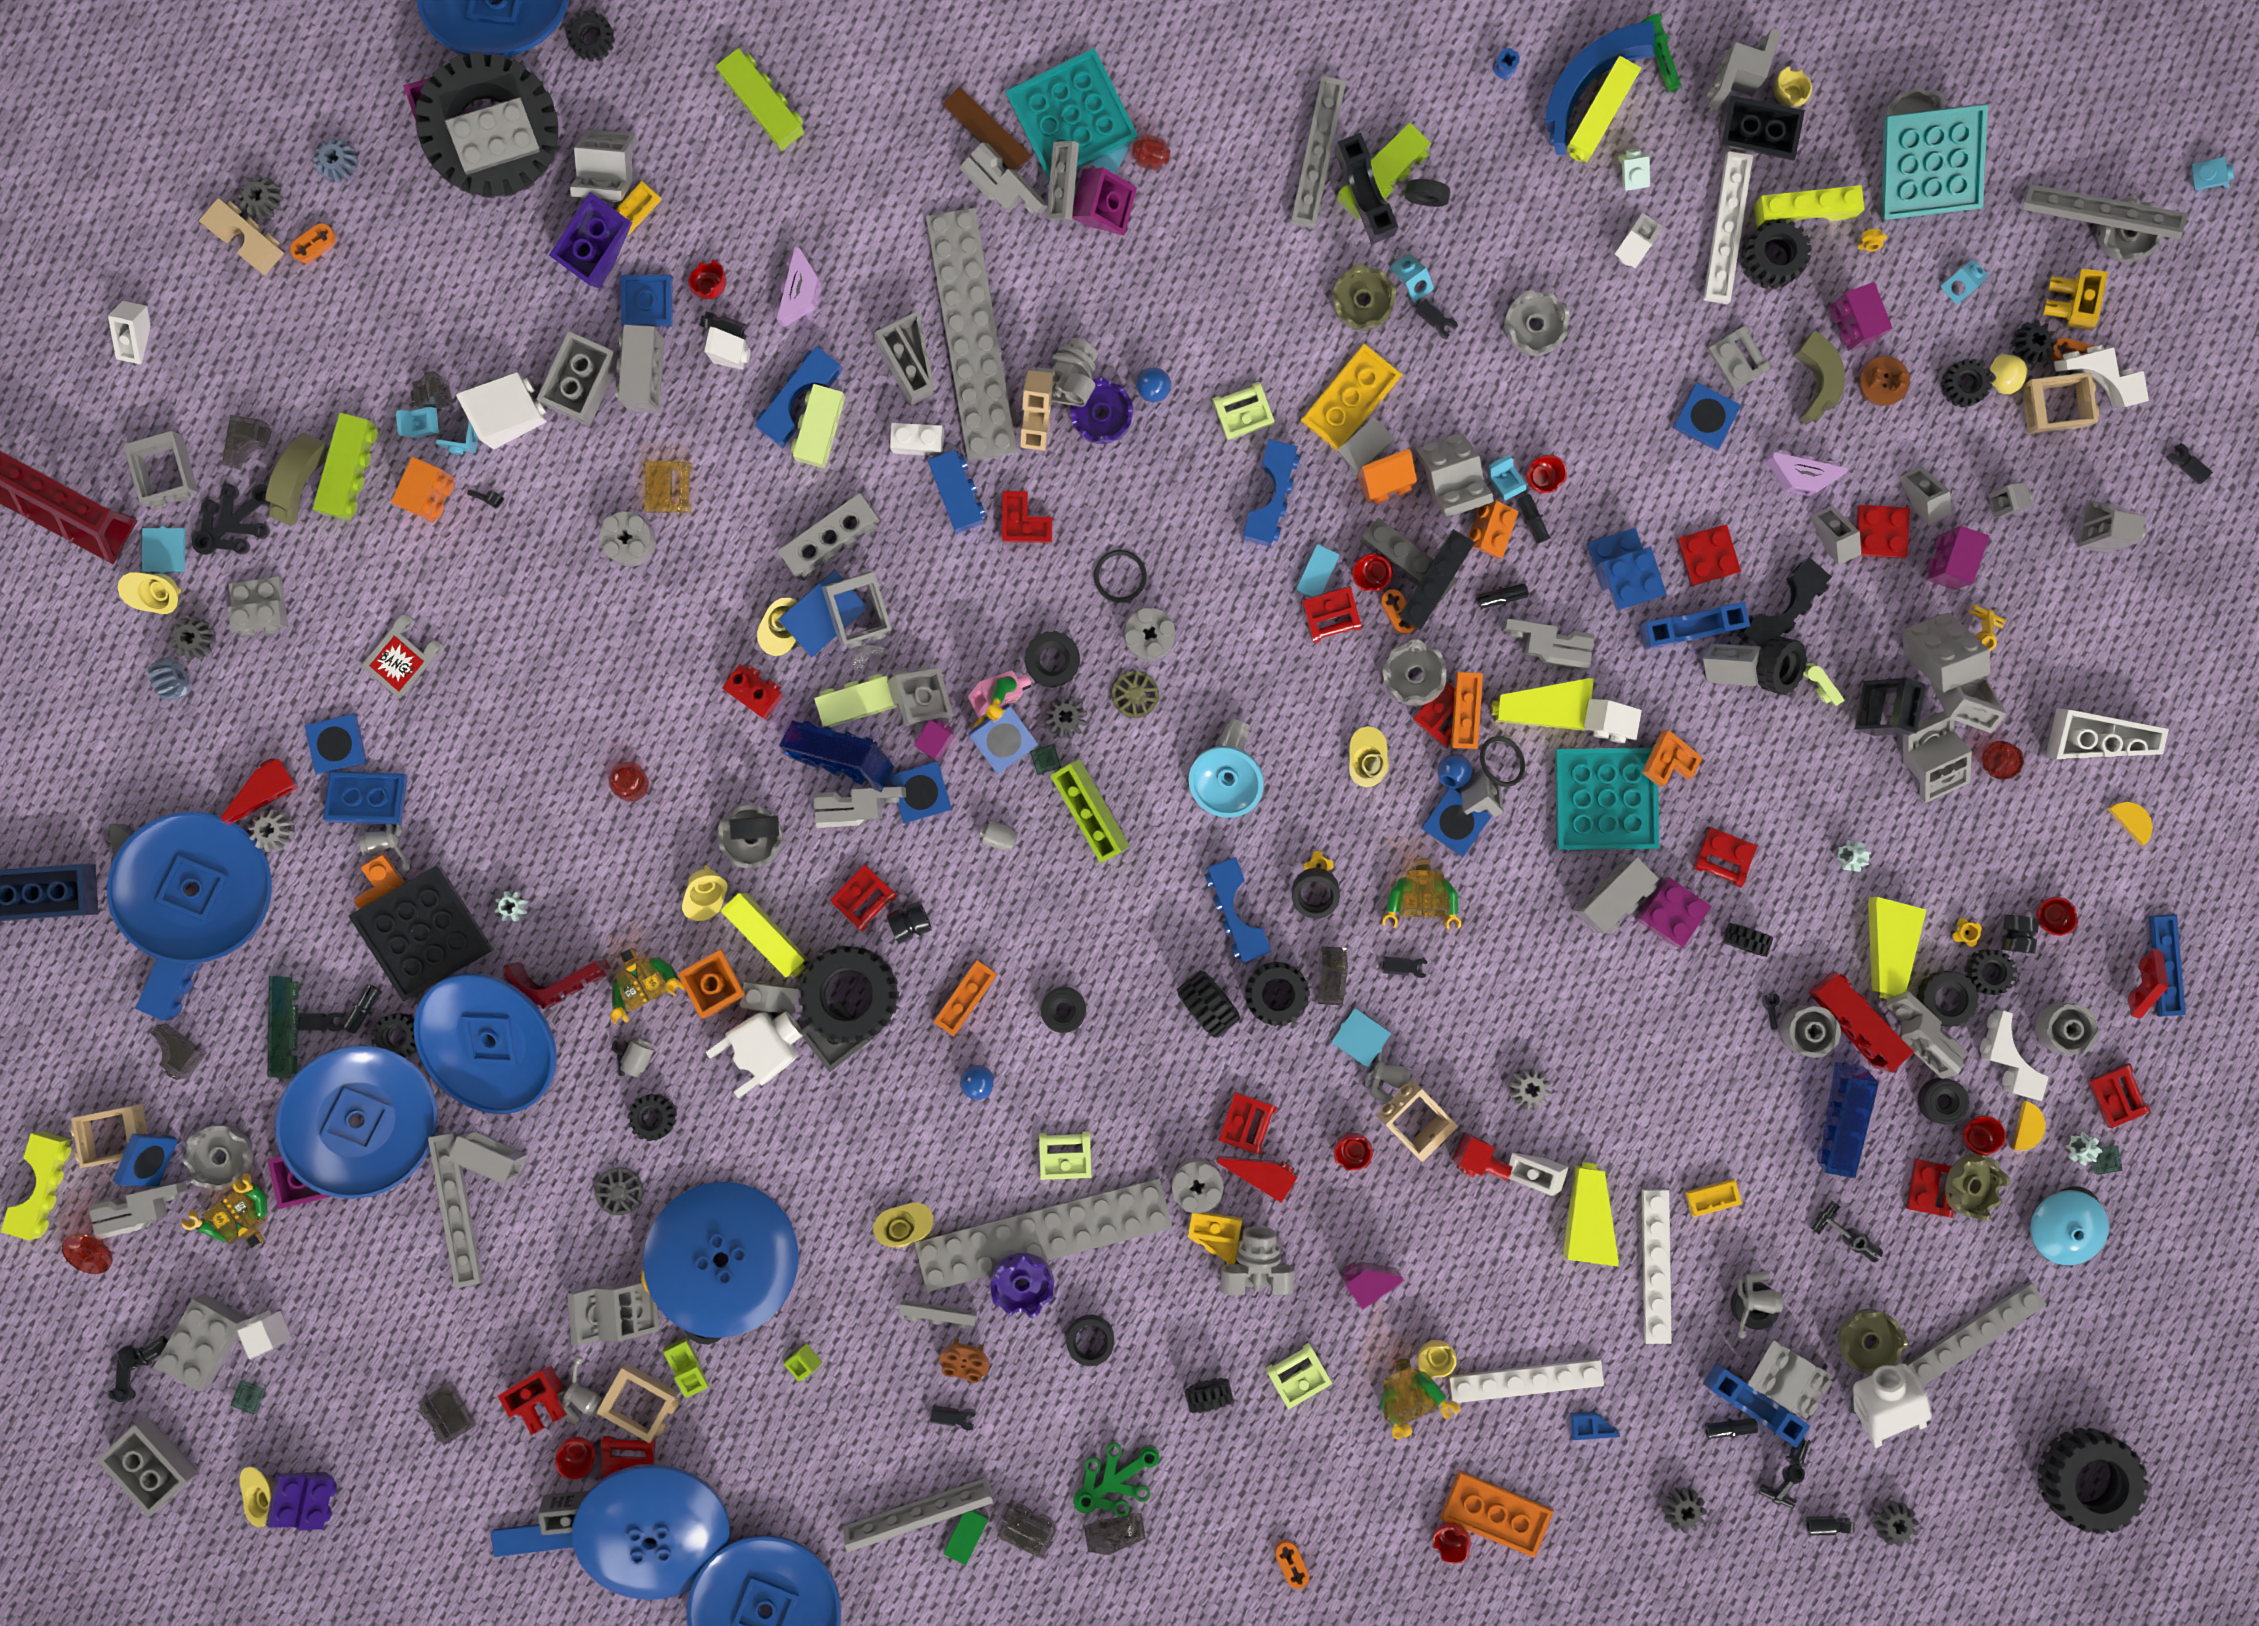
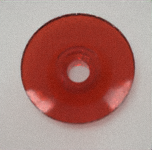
(87, 1253)

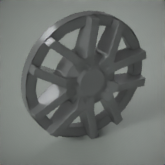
(618, 1191)

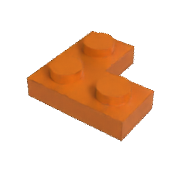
(1670, 754)
(383, 878)

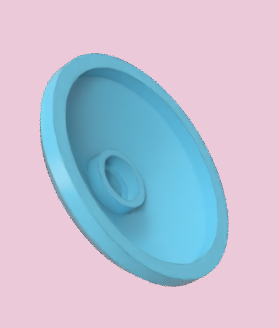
(1222, 794)
(2058, 1220)

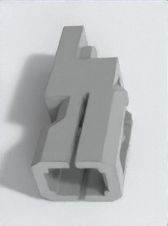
(998, 184)
(1550, 647)
(866, 805)
(1923, 1034)
(143, 1206)

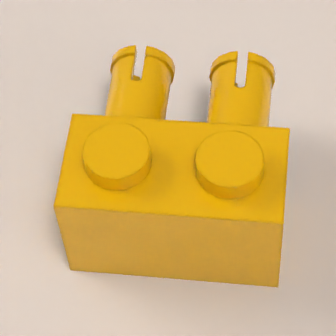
(2087, 299)

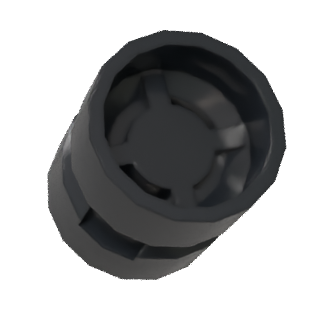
(908, 922)
(2020, 934)

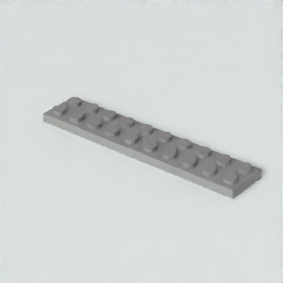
(971, 334)
(1045, 1233)

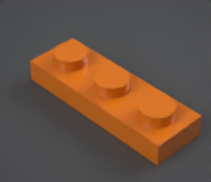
(1466, 710)
(965, 997)

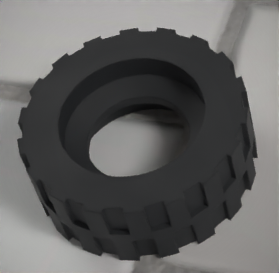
(1033, 654)
(1770, 663)
(1967, 997)

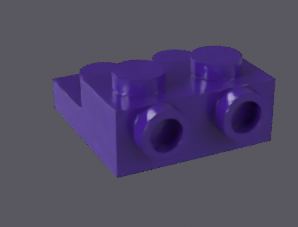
(301, 1500)

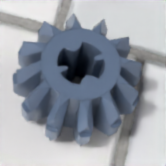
(344, 163)
(168, 678)

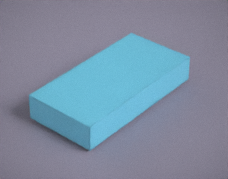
(1317, 571)

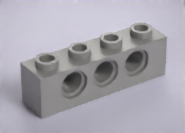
(814, 537)

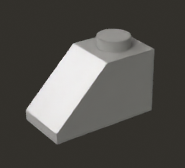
(1927, 495)
(2010, 499)
(1837, 535)
(769, 997)

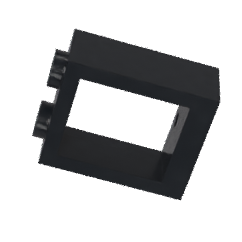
(1906, 707)

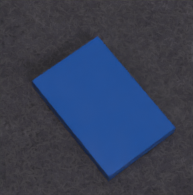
(810, 619)
(365, 798)

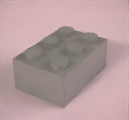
(492, 136)
(640, 368)
(578, 378)
(1946, 652)
(1617, 896)
(200, 1342)
(147, 1466)

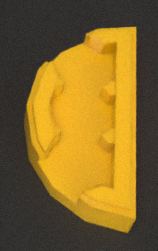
(2134, 820)
(2029, 1127)

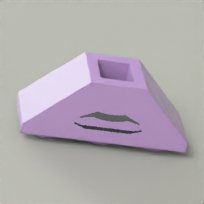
(798, 290)
(1804, 473)

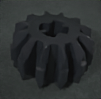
(2031, 351)

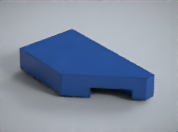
(1590, 1426)

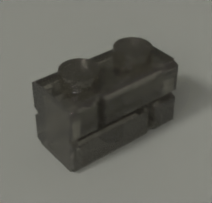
(1027, 1530)

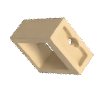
(2035, 403)
(81, 1130)
(1431, 1135)
(646, 1381)

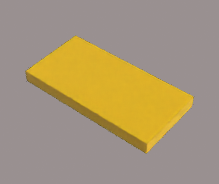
(1351, 397)

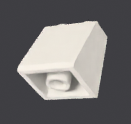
(502, 409)

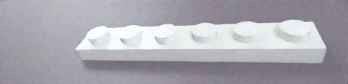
(1728, 227)
(1656, 1266)
(1526, 1380)

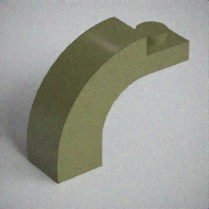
(1829, 373)
(290, 475)

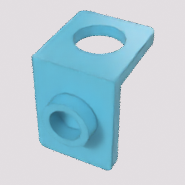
(1411, 272)
(1971, 275)
(459, 448)

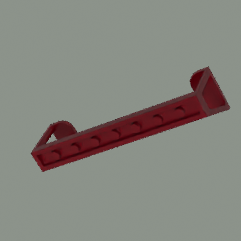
(63, 509)

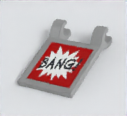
(397, 660)

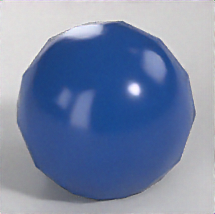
(1153, 384)
(1454, 771)
(977, 1082)

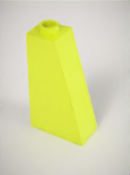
(1603, 109)
(1547, 706)
(765, 934)
(1893, 944)
(1589, 1220)

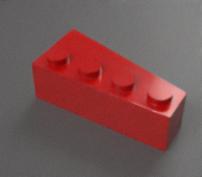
(1861, 1023)

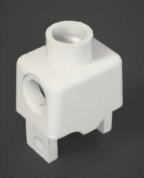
(761, 1046)
(1890, 1403)

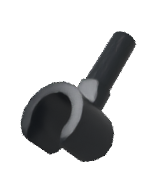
(492, 499)
(1771, 1009)
(619, 1055)

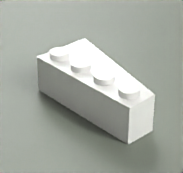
(2091, 735)

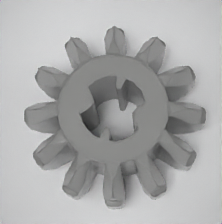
(271, 820)
(1525, 1097)

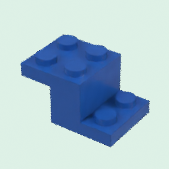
(1626, 569)

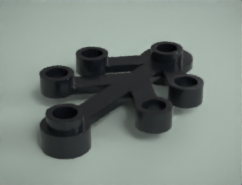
(230, 522)

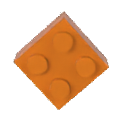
(423, 490)

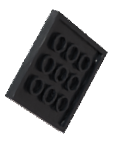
(421, 932)

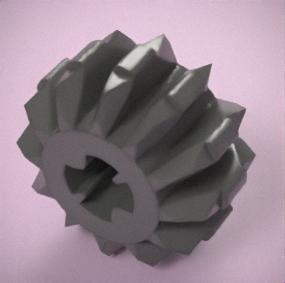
(269, 196)
(201, 640)
(1065, 726)
(1684, 1500)
(1886, 1527)

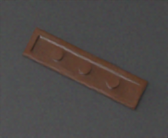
(986, 129)

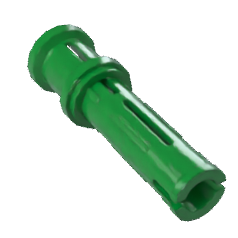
(1661, 39)

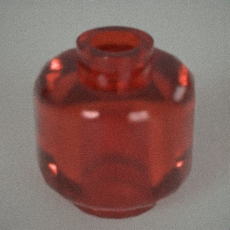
(1150, 152)

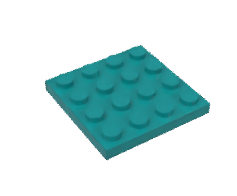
(1072, 105)
(1933, 161)
(1605, 800)

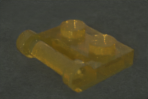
(659, 487)

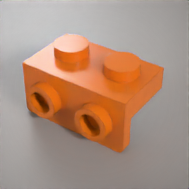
(1493, 528)

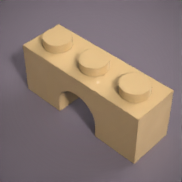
(226, 222)
(1036, 409)

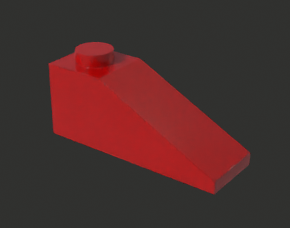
(261, 789)
(1265, 1175)

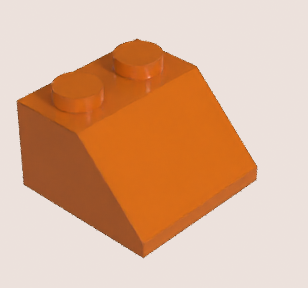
(1387, 477)
(711, 984)

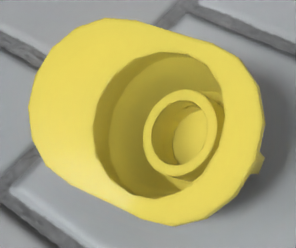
(149, 592)
(771, 633)
(1368, 757)
(704, 894)
(903, 1224)
(256, 1495)

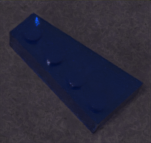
(837, 753)
(1847, 1119)

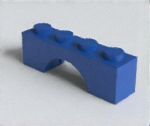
(777, 420)
(1278, 463)
(1694, 626)
(1226, 879)
(1756, 1404)

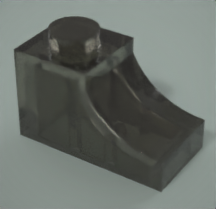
(432, 392)
(243, 438)
(1332, 975)
(179, 1054)
(1114, 1533)

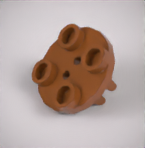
(1873, 377)
(964, 1361)

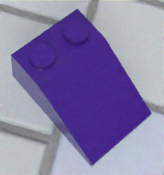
(592, 241)

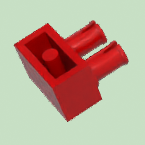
(753, 691)
(1475, 1157)
(522, 1399)

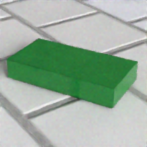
(966, 1536)

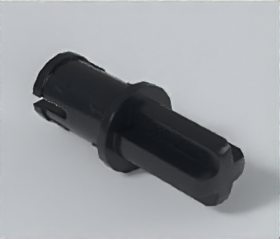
(1533, 518)
(1502, 596)
(361, 1008)
(1731, 1428)

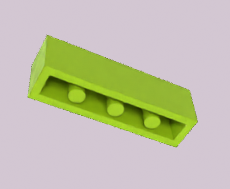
(759, 98)
(1392, 164)
(345, 467)
(1090, 811)

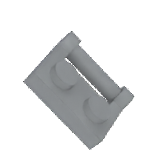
(1732, 362)

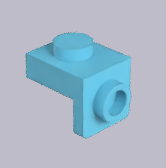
(2212, 173)
(417, 422)
(1506, 478)

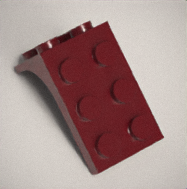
(551, 996)

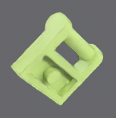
(1247, 418)
(1826, 689)
(1065, 1164)
(1304, 1382)

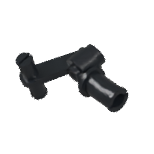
(1851, 1237)
(129, 1359)
(1791, 1474)

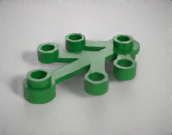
(1113, 1481)

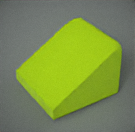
(803, 1362)

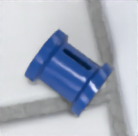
(1501, 69)

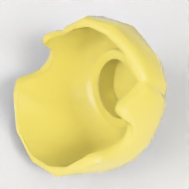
(1792, 87)
(2009, 373)
(1436, 1358)

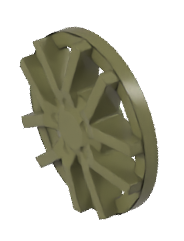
(1135, 694)

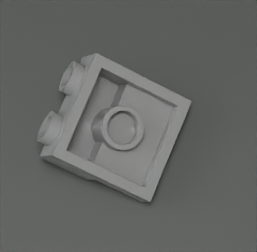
(257, 606)
(920, 695)

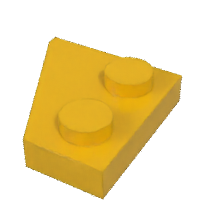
(1216, 1233)

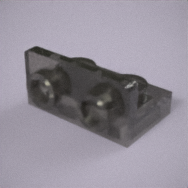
(446, 1413)

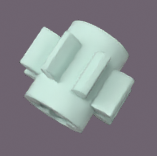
(1853, 856)
(518, 909)
(2083, 1148)

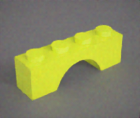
(1829, 203)
(47, 1157)

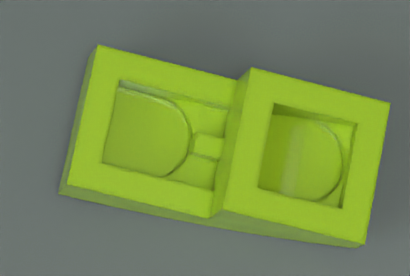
(686, 1367)

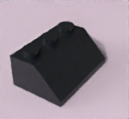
(1760, 127)

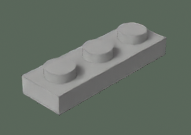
(1062, 180)
(937, 1314)

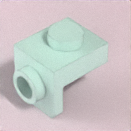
(1635, 169)

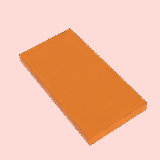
(1497, 1513)

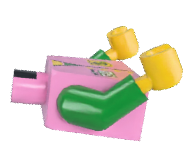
(995, 693)

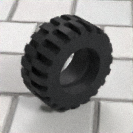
(814, 990)
(2122, 1495)

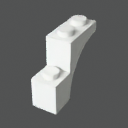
(2121, 386)
(2000, 1048)

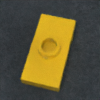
(638, 204)
(1713, 1197)

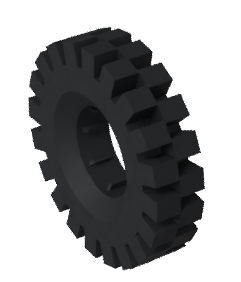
(475, 79)

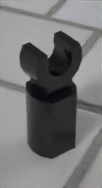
(1435, 317)
(724, 323)
(2190, 464)
(1402, 966)
(318, 1021)
(951, 1417)
(1828, 1525)

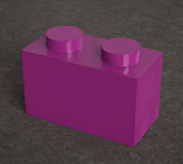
(935, 739)

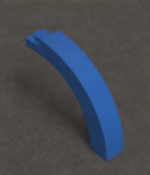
(1629, 42)

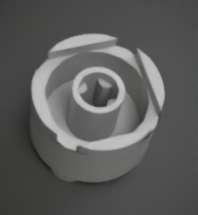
(637, 549)
(1145, 621)
(2057, 1019)
(1816, 1044)
(1210, 1191)

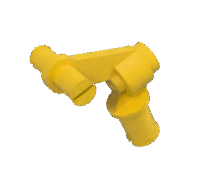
(1988, 620)

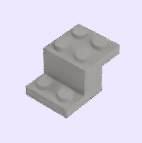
(1743, 68)
(603, 165)
(1454, 475)
(1937, 757)
(611, 1313)
(1790, 1380)

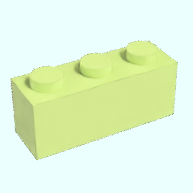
(818, 426)
(854, 701)

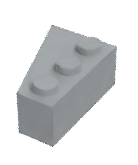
(906, 356)
(2110, 527)

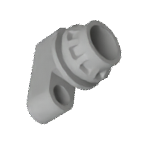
(1073, 372)
(1259, 1265)

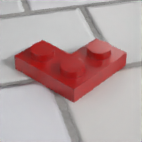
(1018, 526)
(2152, 986)

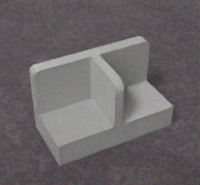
(1365, 445)
(1732, 664)
(1482, 794)

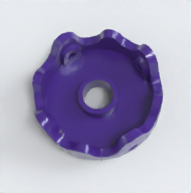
(1115, 425)
(1025, 1298)

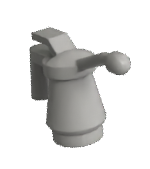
(378, 841)
(1390, 1074)
(1765, 1300)
(584, 1399)

